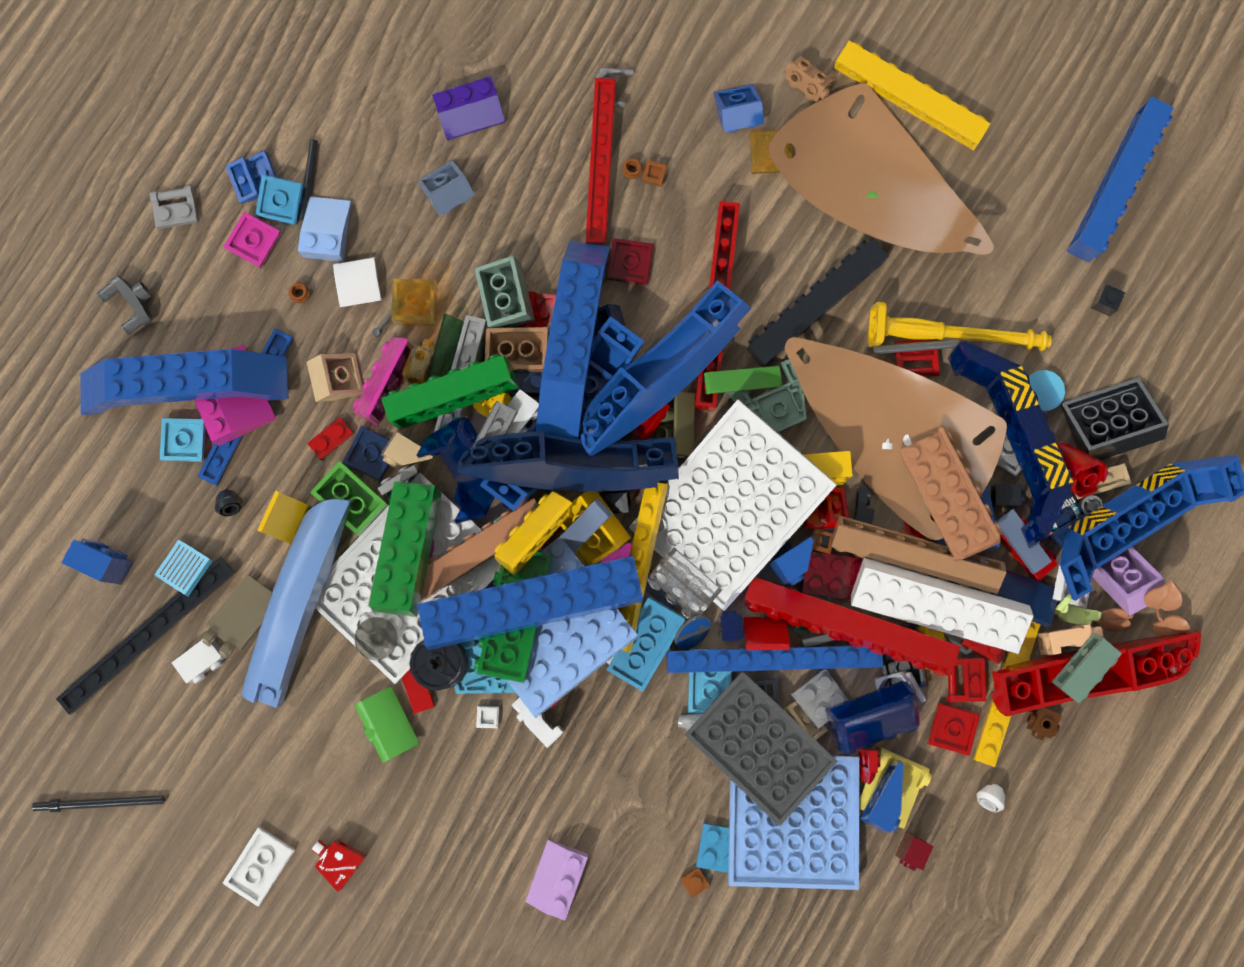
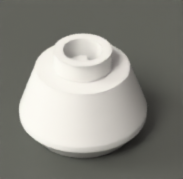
(992, 798)

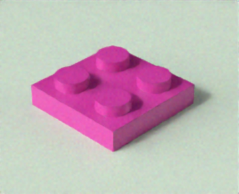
(252, 240)

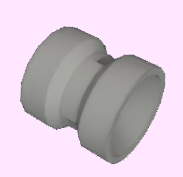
(1092, 503)

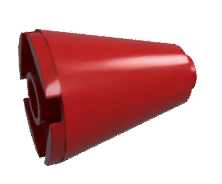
(1085, 470)

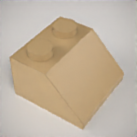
(334, 376)
(401, 451)

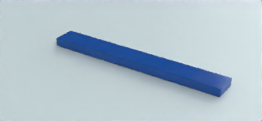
(220, 456)

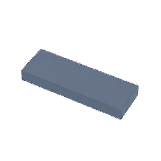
(586, 525)
(1011, 526)

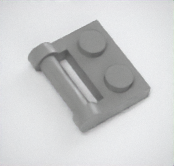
(177, 213)

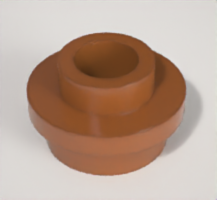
(632, 163)
(296, 287)

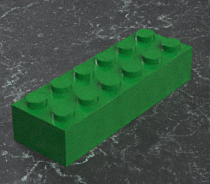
(450, 392)
(405, 549)

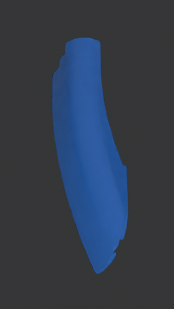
(663, 370)

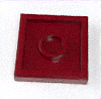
(630, 261)

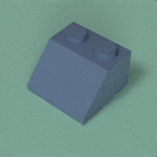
(446, 188)

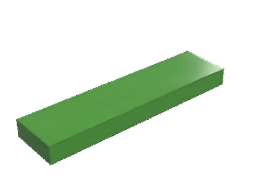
(742, 379)

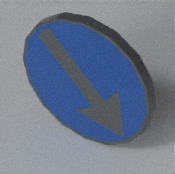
(692, 632)

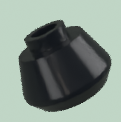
(228, 503)

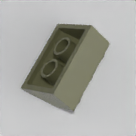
(679, 424)

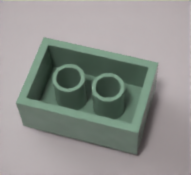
(504, 293)

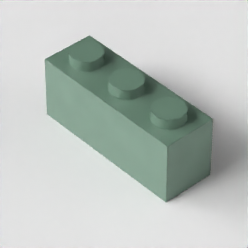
(1087, 667)

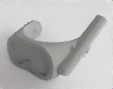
(610, 73)
(905, 677)

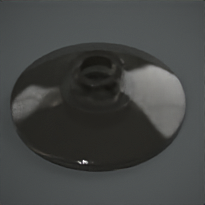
(365, 638)

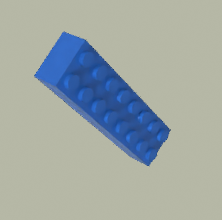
(1120, 180)

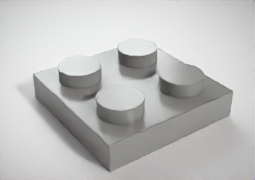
(818, 695)

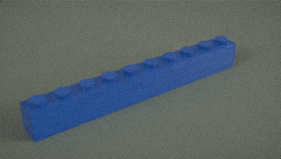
(771, 659)

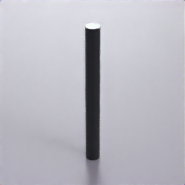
(308, 177)

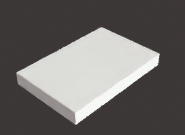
(259, 866)

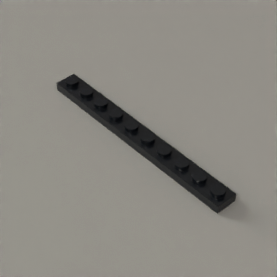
(143, 638)

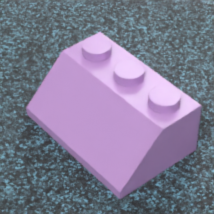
(556, 879)

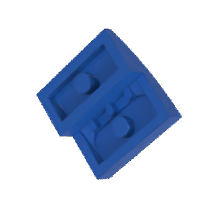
(247, 175)

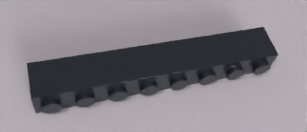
(818, 302)

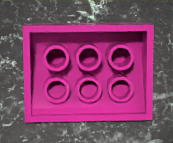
(385, 378)
(234, 416)

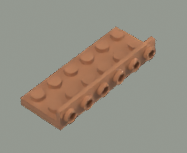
(951, 495)

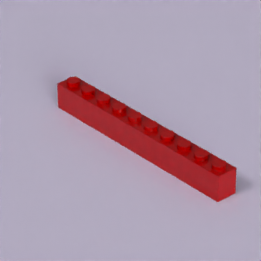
(720, 271)
(852, 626)

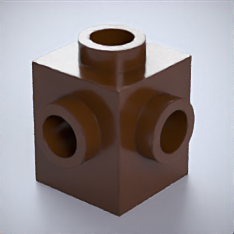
(1043, 723)

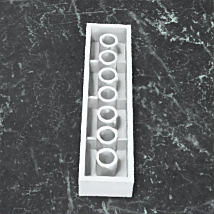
(941, 605)

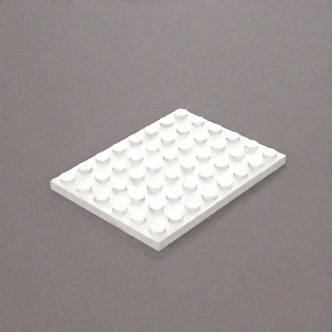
(738, 501)
(351, 578)

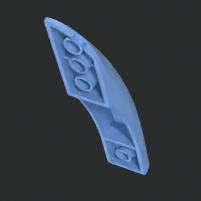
(294, 602)

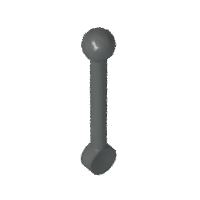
(376, 332)

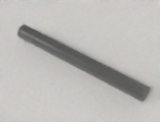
(919, 346)

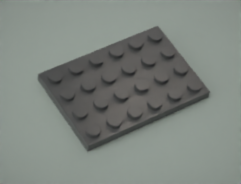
(760, 748)

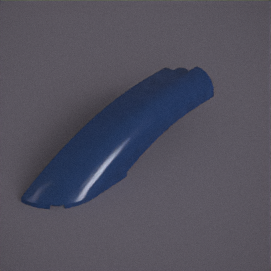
(564, 464)

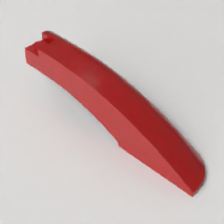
(1139, 667)

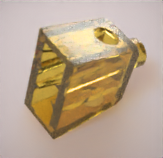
(418, 363)

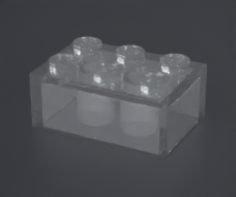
(683, 584)

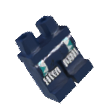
(1068, 515)

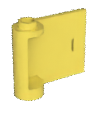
(914, 778)

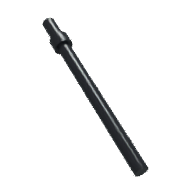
(57, 805)

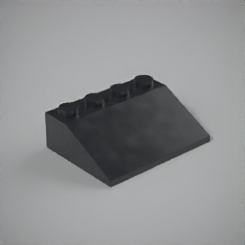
(1115, 420)

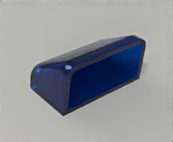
(874, 717)

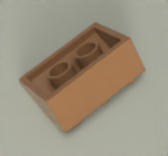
(521, 346)

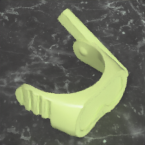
(1075, 614)

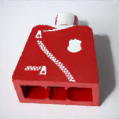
(337, 862)

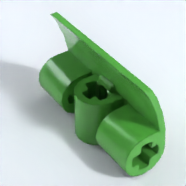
(386, 724)

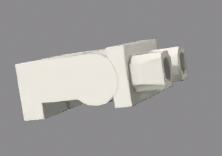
(539, 726)

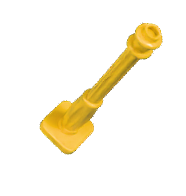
(916, 328)

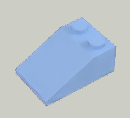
(325, 229)

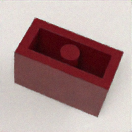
(913, 852)

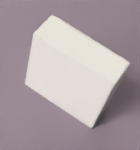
(487, 716)

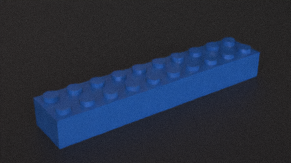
(529, 603)

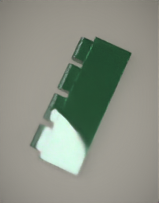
(445, 346)

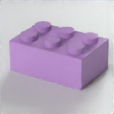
(1128, 580)

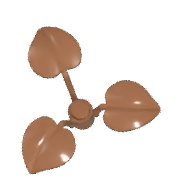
(1165, 597)

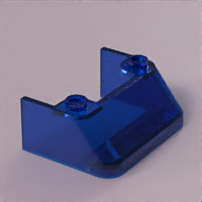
(451, 443)

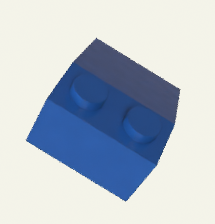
(886, 802)

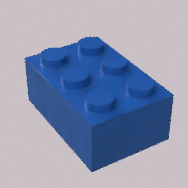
(97, 561)

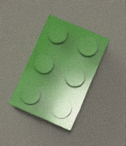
(344, 484)

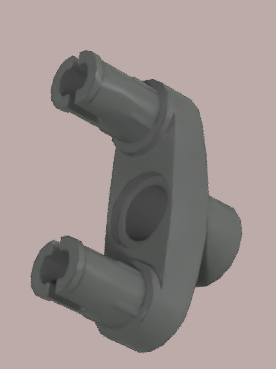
(134, 296)

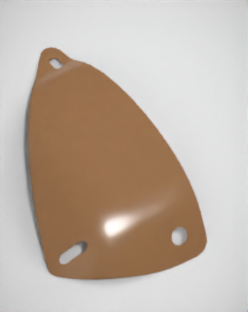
(872, 401)

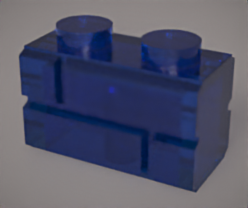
(730, 626)

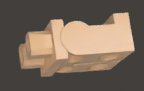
(1052, 641)

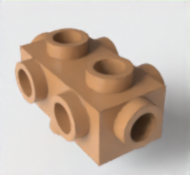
(808, 79)

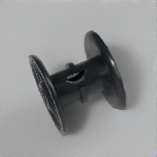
(436, 677)

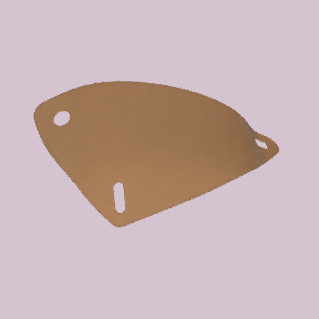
(848, 158)

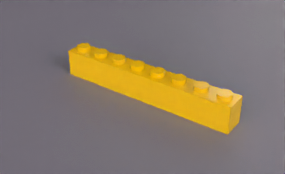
(912, 95)

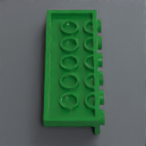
(509, 653)

